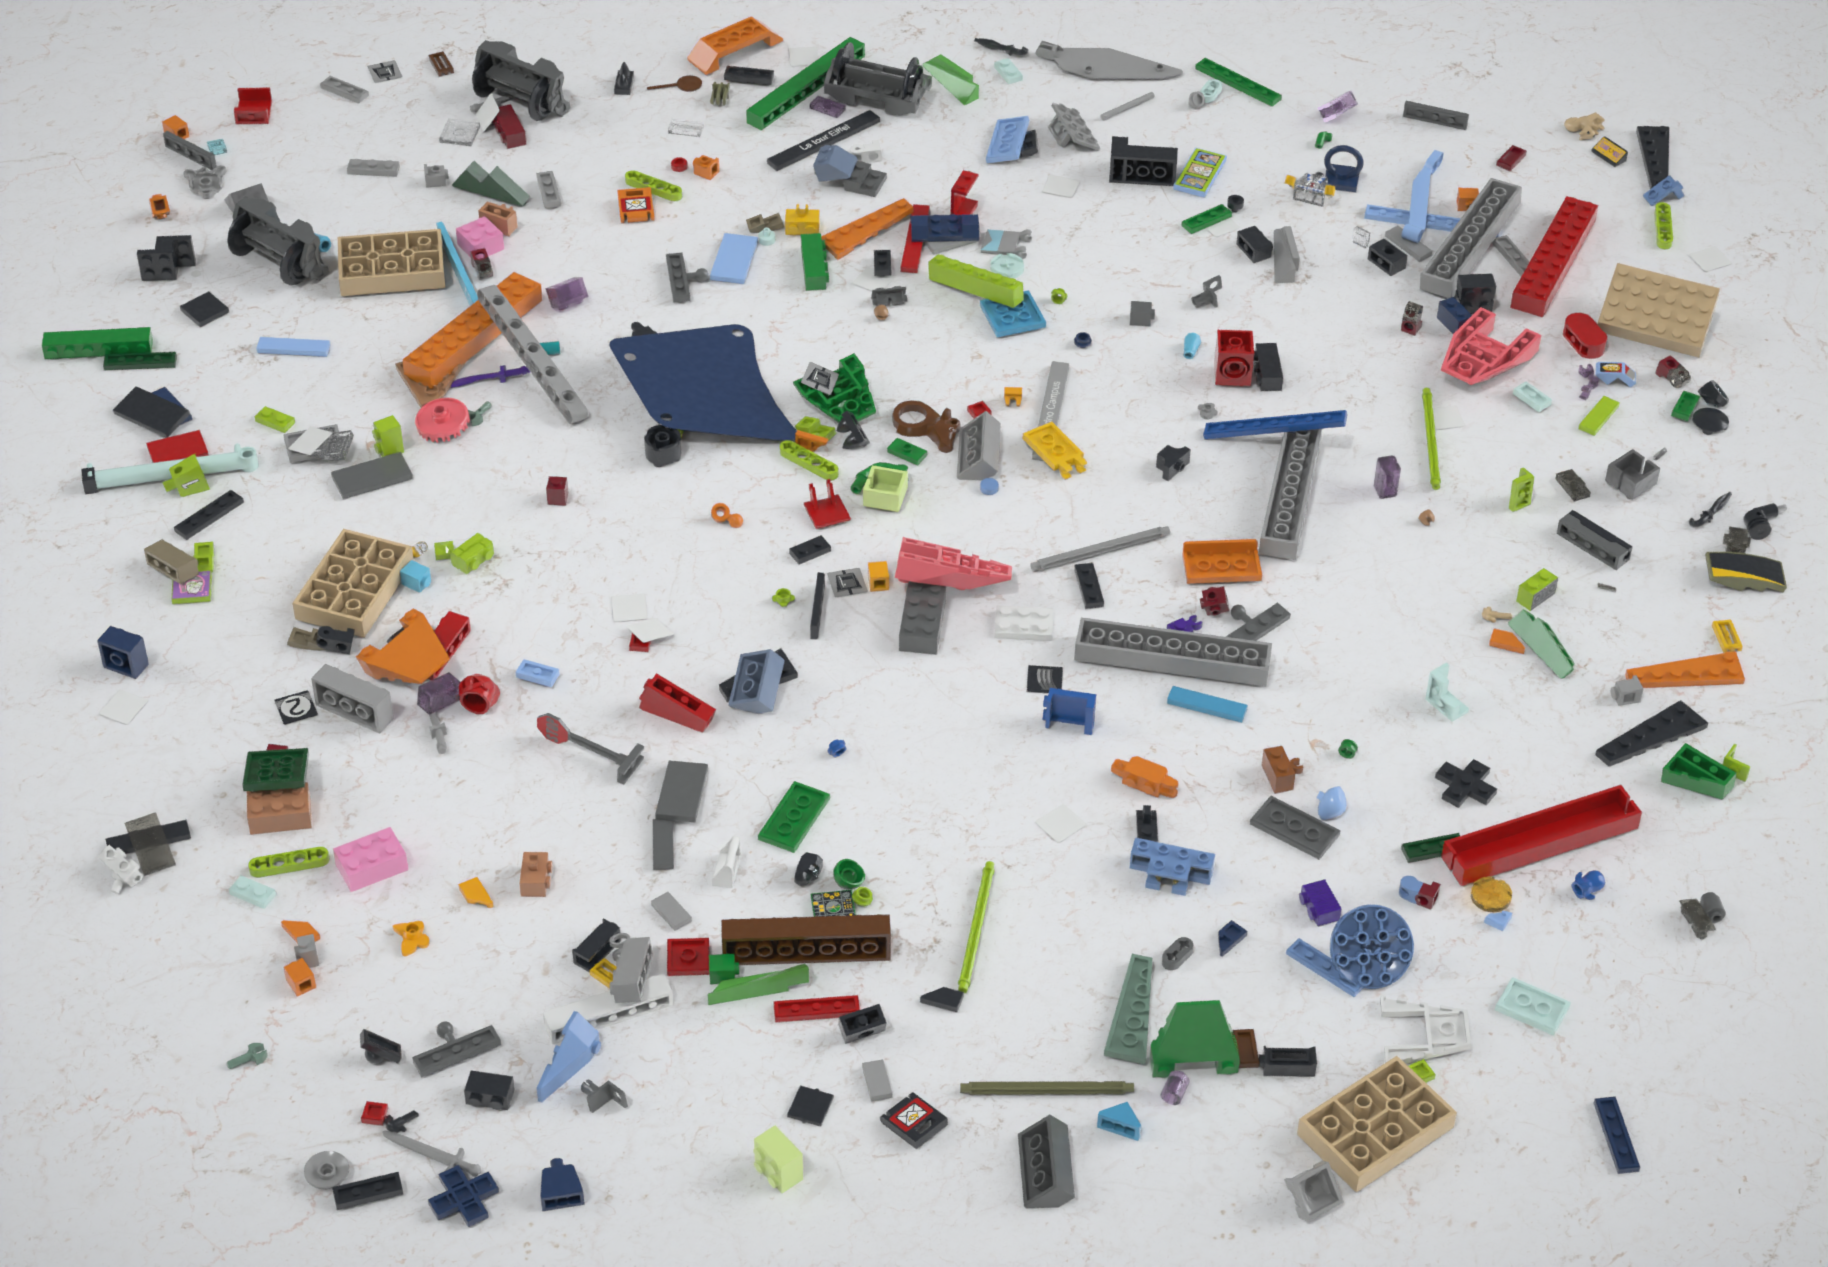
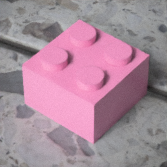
(480, 235)

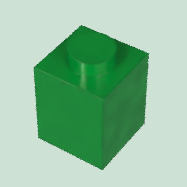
(722, 968)

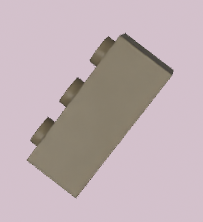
(171, 561)

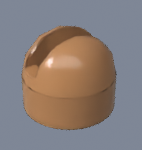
(881, 312)
(1426, 517)

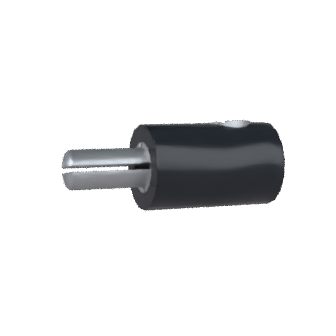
(1772, 510)

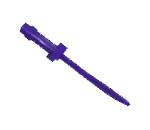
(502, 374)

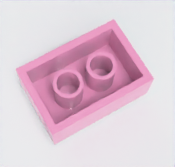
(370, 859)

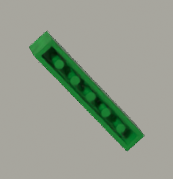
(96, 342)

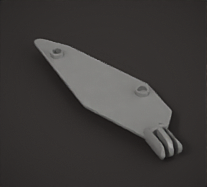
(1105, 63)

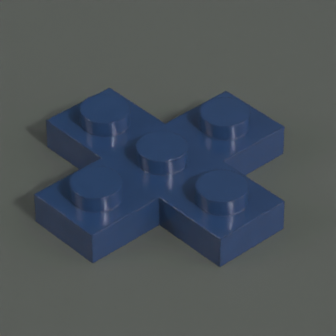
(463, 1196)

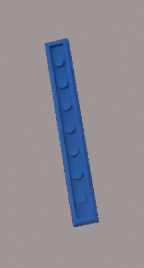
(1275, 424)

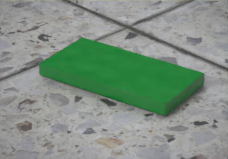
(794, 816)

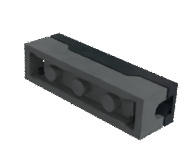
(1594, 539)

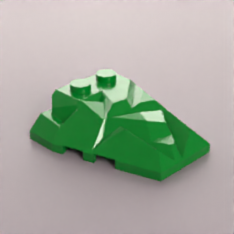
(849, 392)

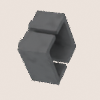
(1627, 474)

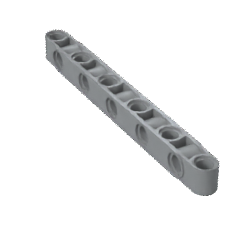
(532, 354)

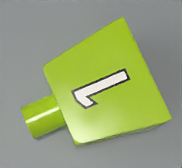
(187, 477)

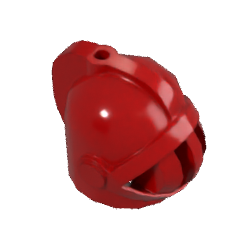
(478, 693)

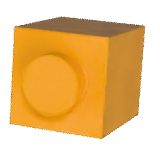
(878, 576)

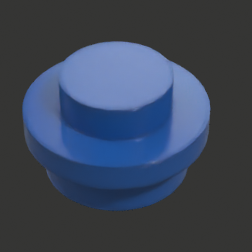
(837, 748)

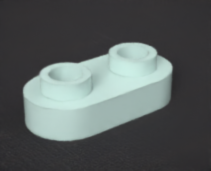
(1211, 90)

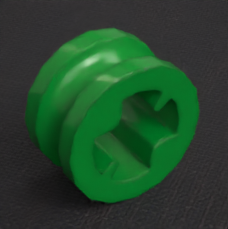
(1348, 748)

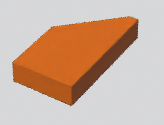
(809, 440)
(1506, 640)

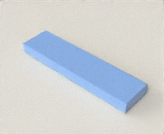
(293, 346)

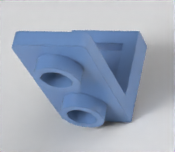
(1662, 189)

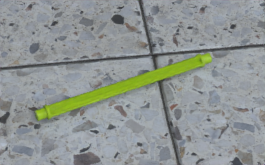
(1431, 439)
(975, 930)

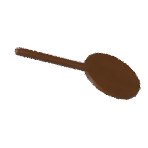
(686, 83)

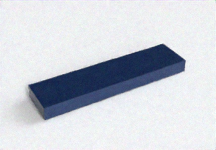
(1616, 1135)

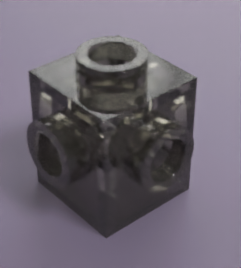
(1736, 540)

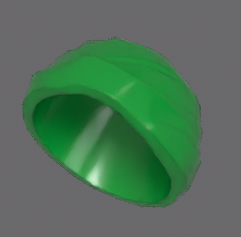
(848, 874)

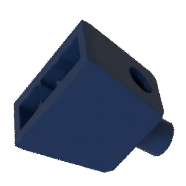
(560, 1186)

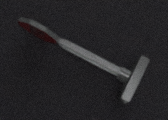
(556, 731)

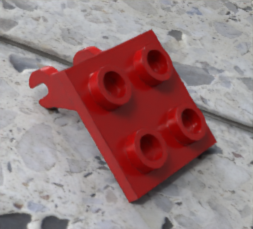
(827, 510)

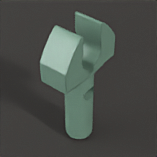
(476, 416)
(251, 1055)

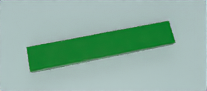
(1238, 82)

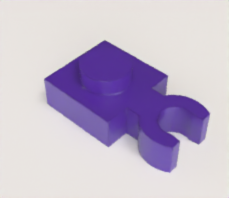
(1187, 626)

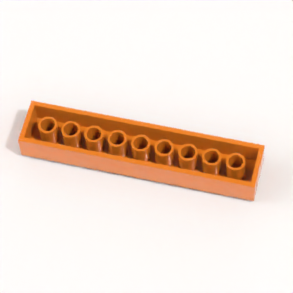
(467, 333)

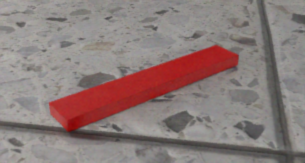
(913, 250)

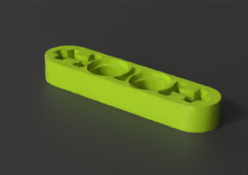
(670, 191)
(1663, 225)
(826, 469)
(289, 864)

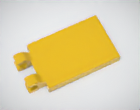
(1055, 449)

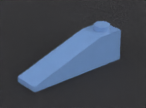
(575, 1052)

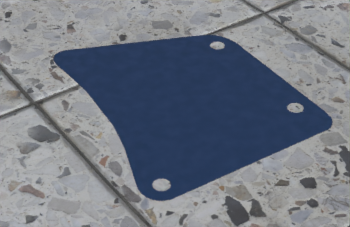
(703, 382)

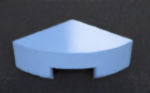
(1498, 920)

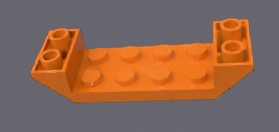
(728, 40)

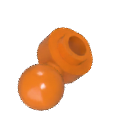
(735, 520)

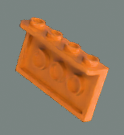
(1221, 561)

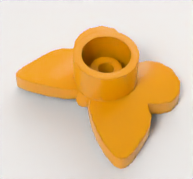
(412, 936)

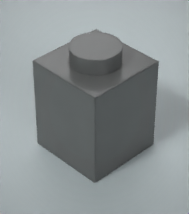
(1141, 313)

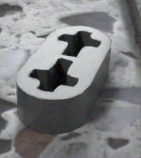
(1174, 951)

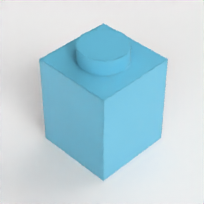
(415, 576)

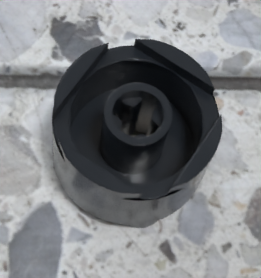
(662, 445)

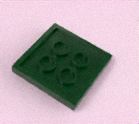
(275, 769)

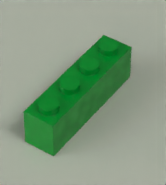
(814, 262)

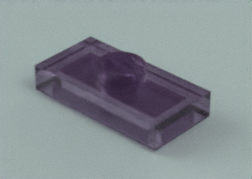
(827, 106)

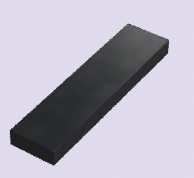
(208, 514)
(817, 606)
(173, 832)

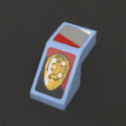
(1612, 370)

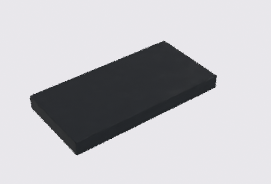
(151, 412)

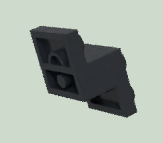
(165, 259)

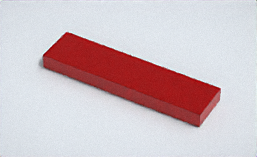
(815, 1008)

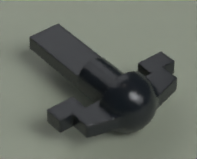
(397, 1124)

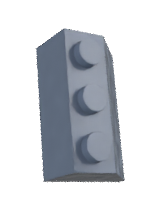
(756, 681)

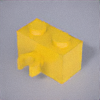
(802, 221)

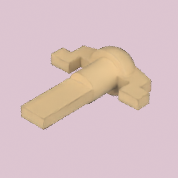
(1490, 615)

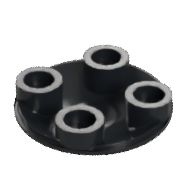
(1710, 420)

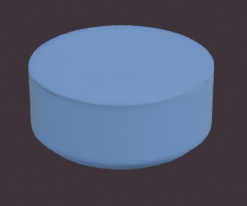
(989, 486)

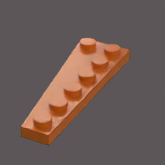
(845, 238)
(1699, 671)

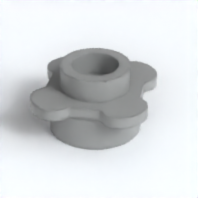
(1207, 410)

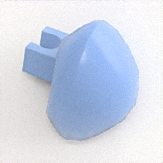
(1331, 803)

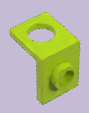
(1741, 769)

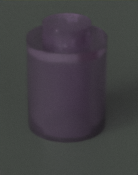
(1175, 1087)

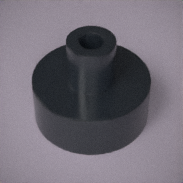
(1235, 202)

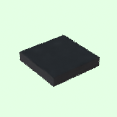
(204, 309)

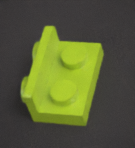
(1521, 490)

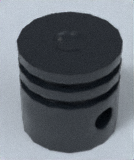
(1757, 525)

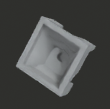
(1314, 1191)

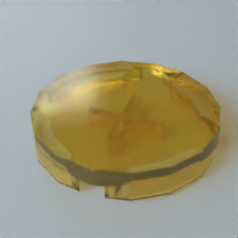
(1491, 894)

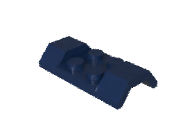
(944, 228)

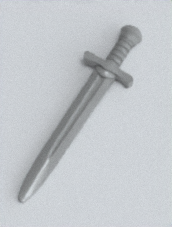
(434, 1153)

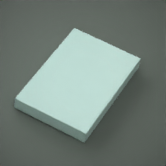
(1532, 1006)

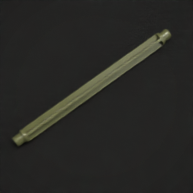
(1046, 1087)

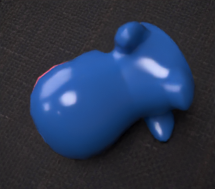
(1589, 883)

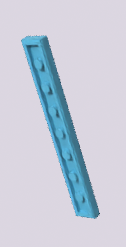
(457, 265)

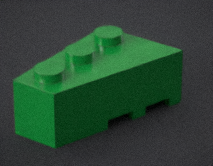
(1698, 773)

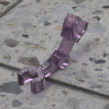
(1593, 381)

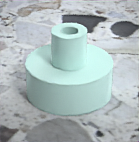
(766, 237)

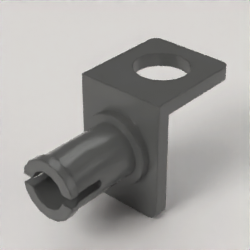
(1208, 294)
(601, 1095)

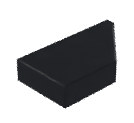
(943, 998)

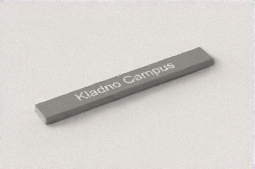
(1053, 396)

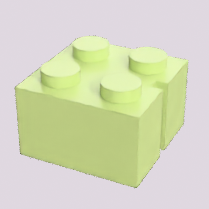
(885, 488)
(778, 1159)

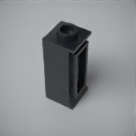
(596, 945)
(1288, 1062)

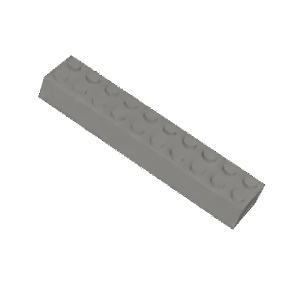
(1470, 237)
(1290, 494)
(1173, 651)

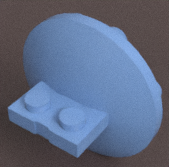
(1372, 945)

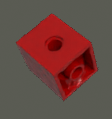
(1234, 357)

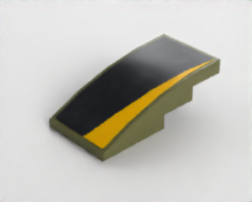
(1745, 570)

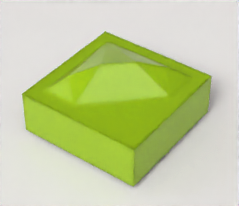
(443, 550)

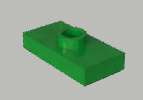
(1685, 405)
(907, 451)

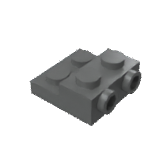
(865, 180)

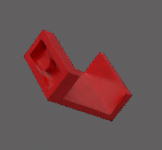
(253, 106)
(959, 203)

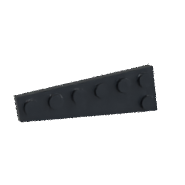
(1654, 151)
(1660, 728)

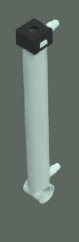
(241, 459)

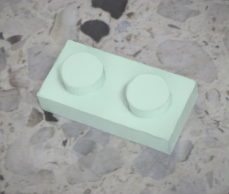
(1008, 71)
(1532, 396)
(252, 892)

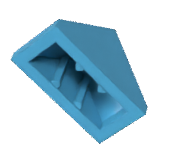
(1120, 1120)

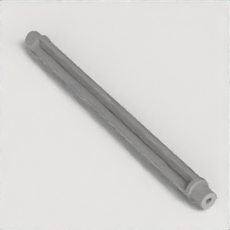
(1100, 548)

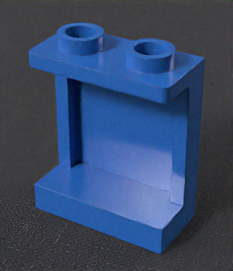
(1070, 708)

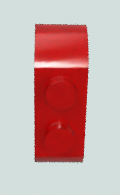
(1585, 335)

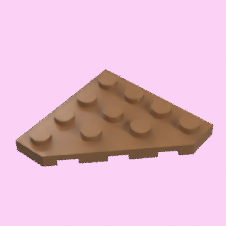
(424, 394)

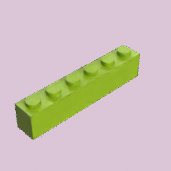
(976, 280)

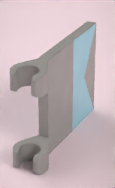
(1005, 242)

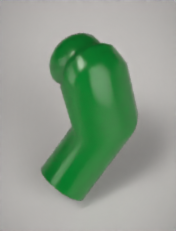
(1322, 137)

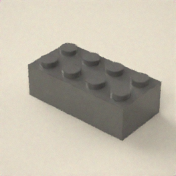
(922, 618)

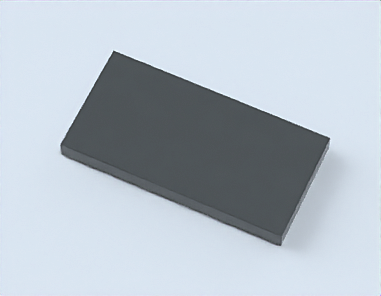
(371, 475)
(681, 791)
(1295, 827)

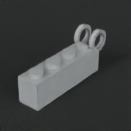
(631, 967)

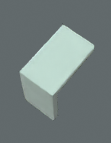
(1440, 697)

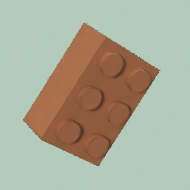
(279, 810)

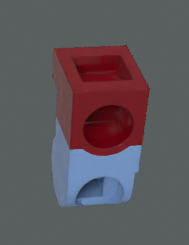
(1419, 892)

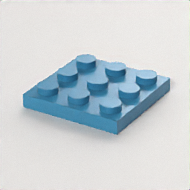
(1009, 320)

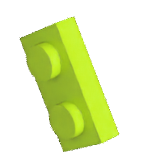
(274, 419)

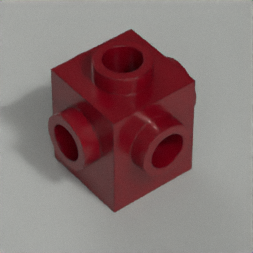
(1214, 601)

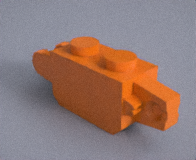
(1146, 776)

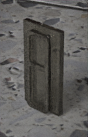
(150, 844)

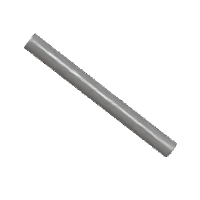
(1126, 106)

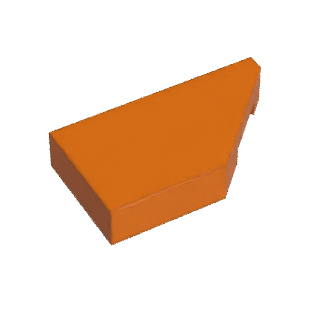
(299, 928)

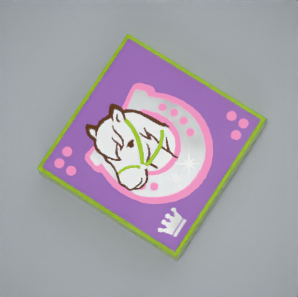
(194, 590)

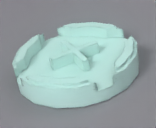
(1007, 265)

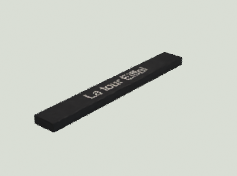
(827, 137)

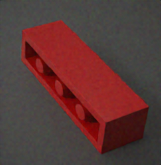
(451, 634)

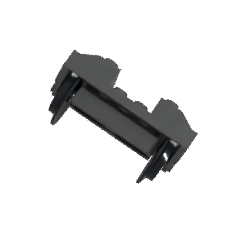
(876, 82)
(538, 83)
(295, 246)

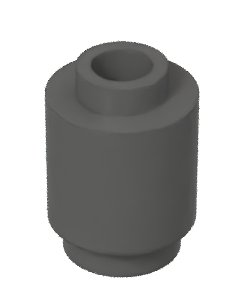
(1713, 906)

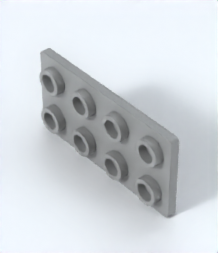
(1069, 125)

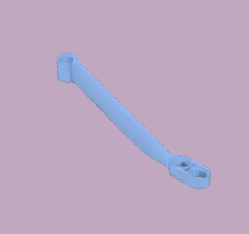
(1419, 199)

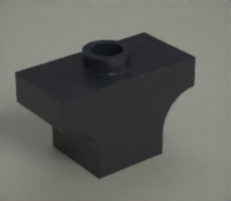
(1172, 460)

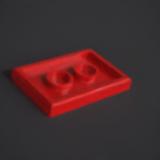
(177, 447)

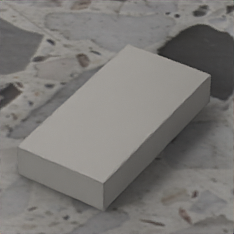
(671, 911)
(877, 1080)

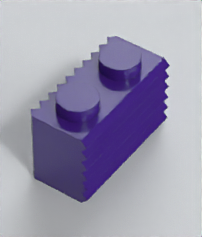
(1320, 902)

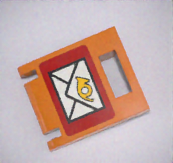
(635, 204)

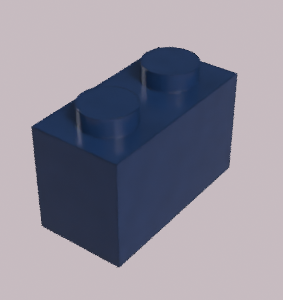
(1452, 314)

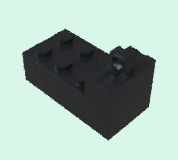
(1142, 164)

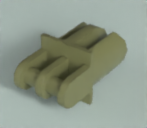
(720, 92)

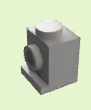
(435, 175)
(1627, 691)
(307, 950)

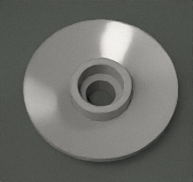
(324, 1163)

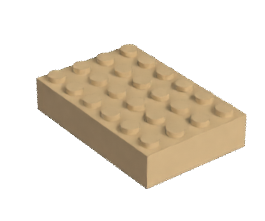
(390, 262)
(1658, 310)
(352, 582)
(1376, 1123)

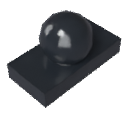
(379, 1048)

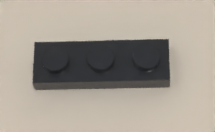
(749, 75)
(1089, 585)
(367, 1190)

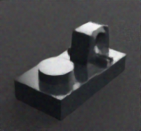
(1147, 824)

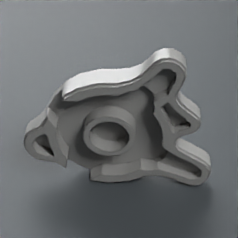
(205, 182)

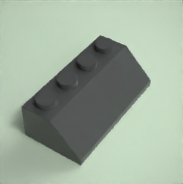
(1046, 1164)

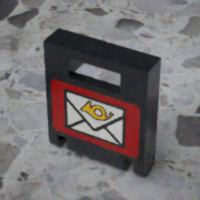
(911, 1115)

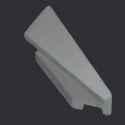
(1285, 255)

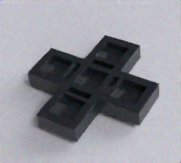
(1466, 783)

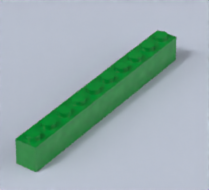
(797, 88)

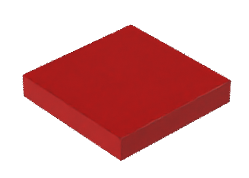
(687, 956)

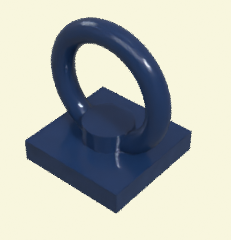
(1341, 176)

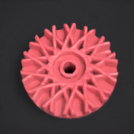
(441, 419)

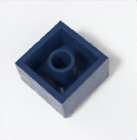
(123, 652)

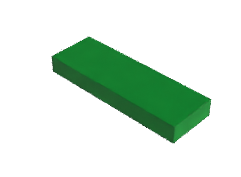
(1206, 219)

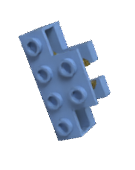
(1171, 862)

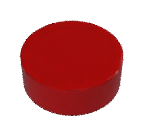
(679, 164)

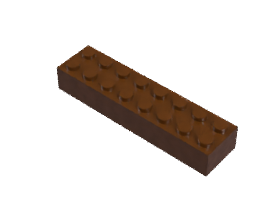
(807, 939)

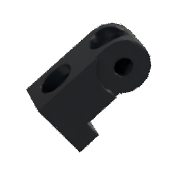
(335, 639)

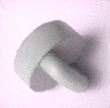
(1196, 99)

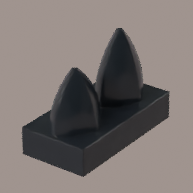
(624, 81)
(857, 437)

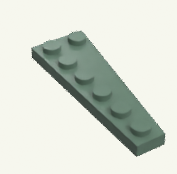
(1130, 1022)

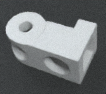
(867, 152)

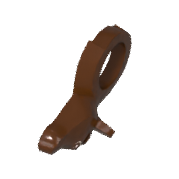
(938, 428)

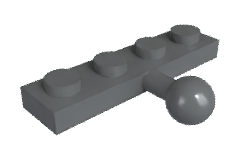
(679, 278)
(1261, 624)
(455, 1049)

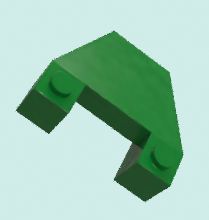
(1195, 1034)

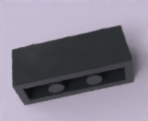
(1268, 367)

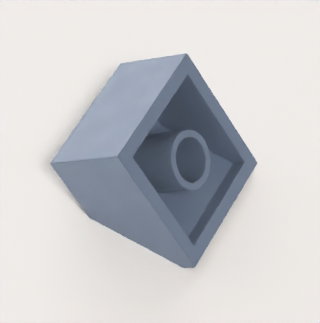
(834, 163)

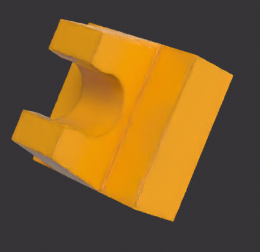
(1013, 393)

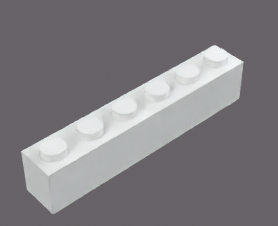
(603, 1011)

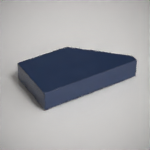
(1230, 936)

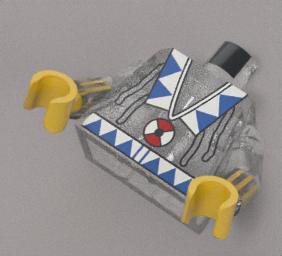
(1311, 188)

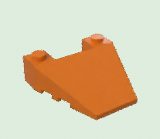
(409, 656)

